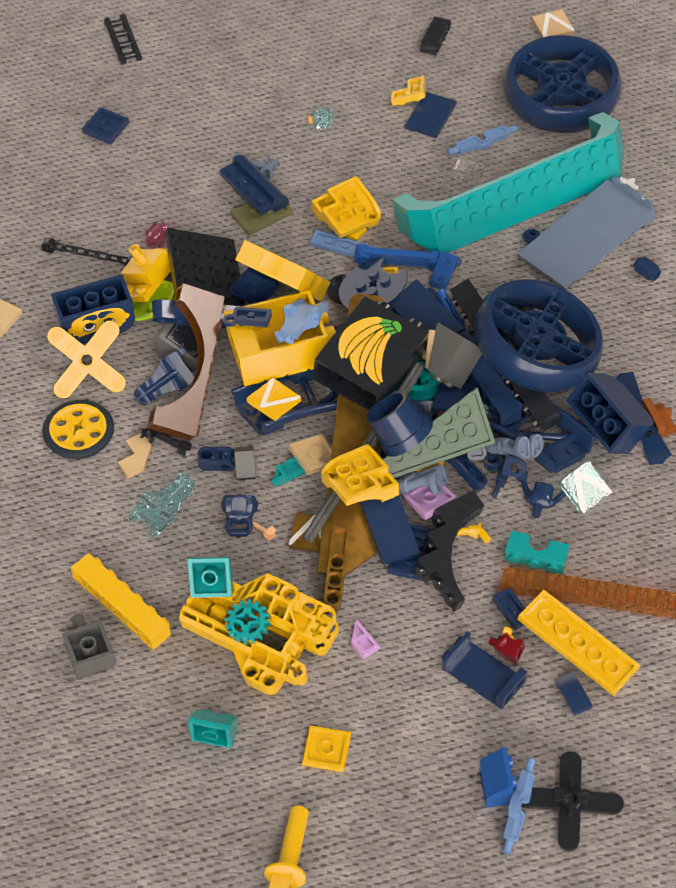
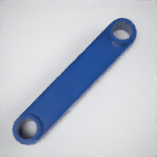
(397, 257)

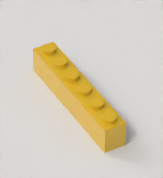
(121, 601)

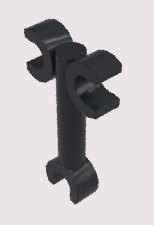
(181, 447)

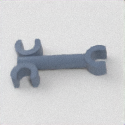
(265, 168)

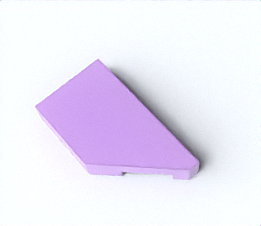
(363, 641)

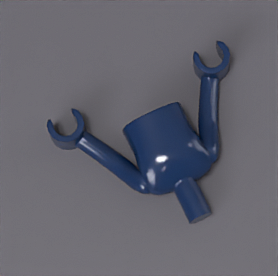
(541, 495)

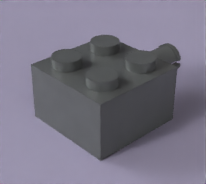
(88, 647)

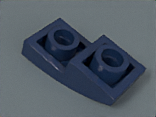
(573, 693)

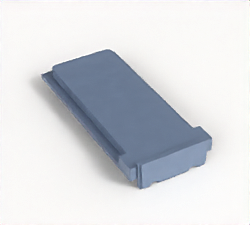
(588, 232)

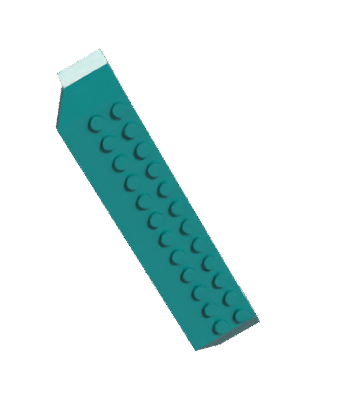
(516, 195)

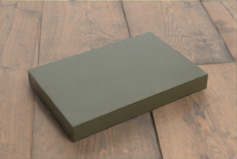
(252, 222)

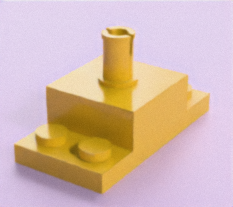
(145, 271)

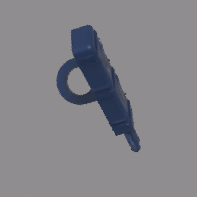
(506, 471)

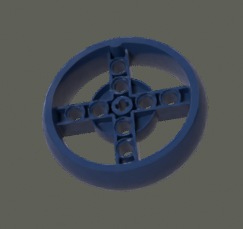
(561, 83)
(538, 335)

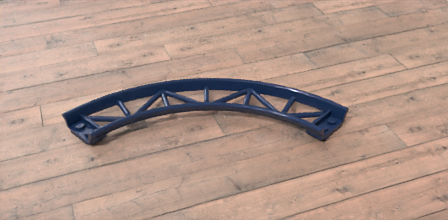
(554, 458)

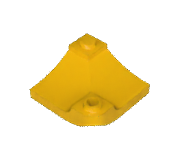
(347, 208)
(360, 476)

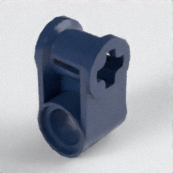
(215, 459)

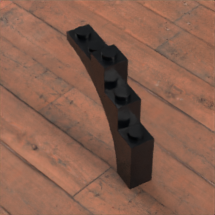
(437, 564)

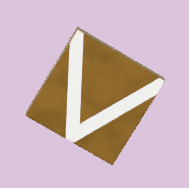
(297, 539)

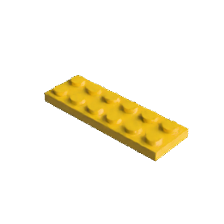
(578, 642)

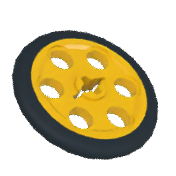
(91, 446)

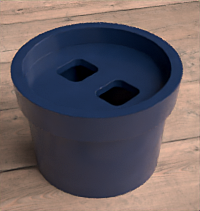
(398, 423)

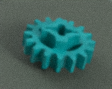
(238, 619)

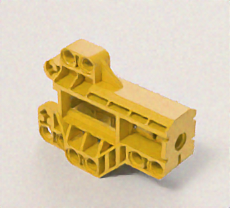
(288, 619)

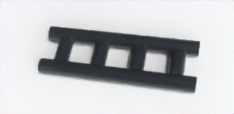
(114, 35)

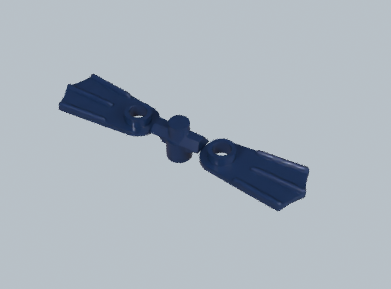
(654, 446)

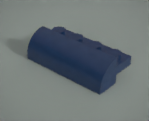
(253, 185)

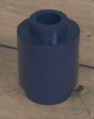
(647, 268)

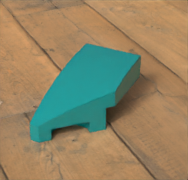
(287, 471)

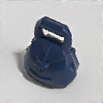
(239, 510)

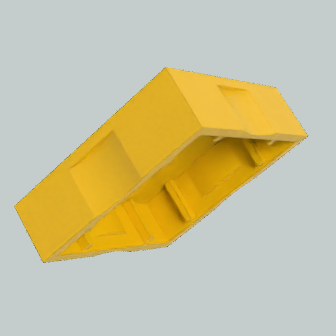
(282, 270)

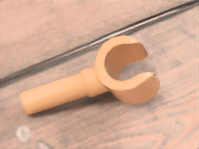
(268, 533)

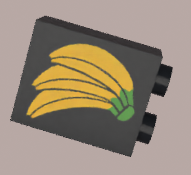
(370, 353)

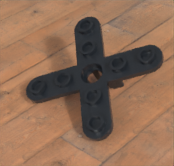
(570, 812)

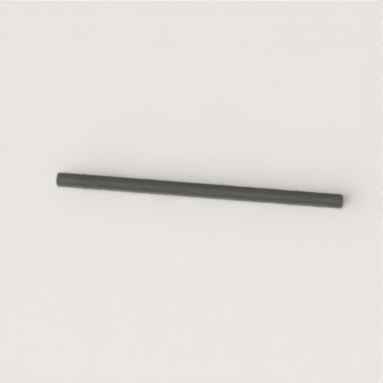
(332, 500)

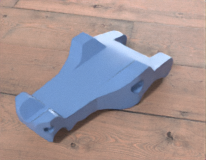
(299, 318)

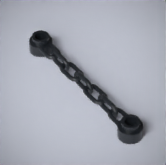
(50, 245)

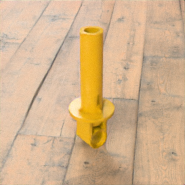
(285, 871)

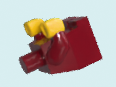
(507, 646)

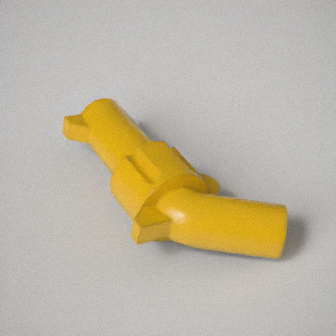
(474, 531)

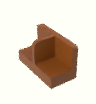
(661, 417)

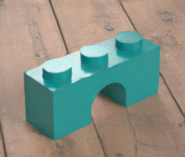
(551, 559)

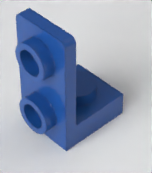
(444, 270)

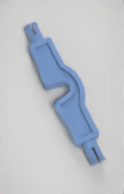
(490, 136)
(520, 796)

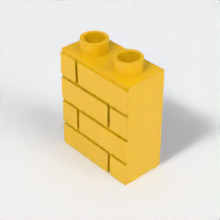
(259, 353)

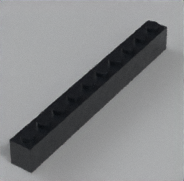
(534, 402)

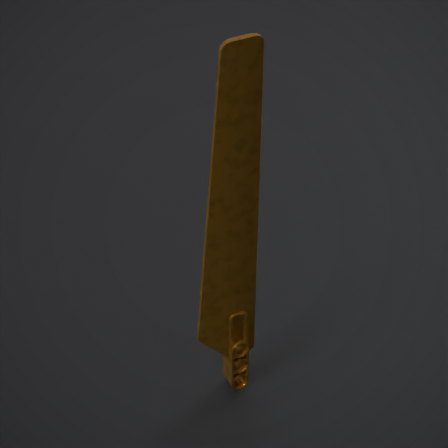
(346, 533)

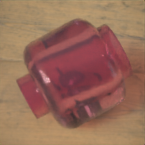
(156, 234)

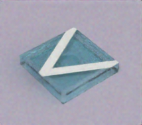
(585, 487)

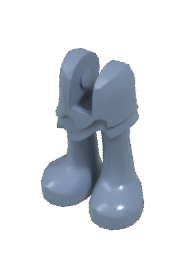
(521, 447)
(431, 477)

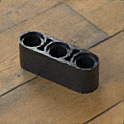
(435, 35)

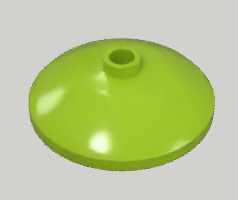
(143, 310)

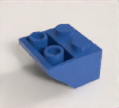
(497, 779)

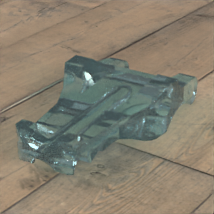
(163, 506)

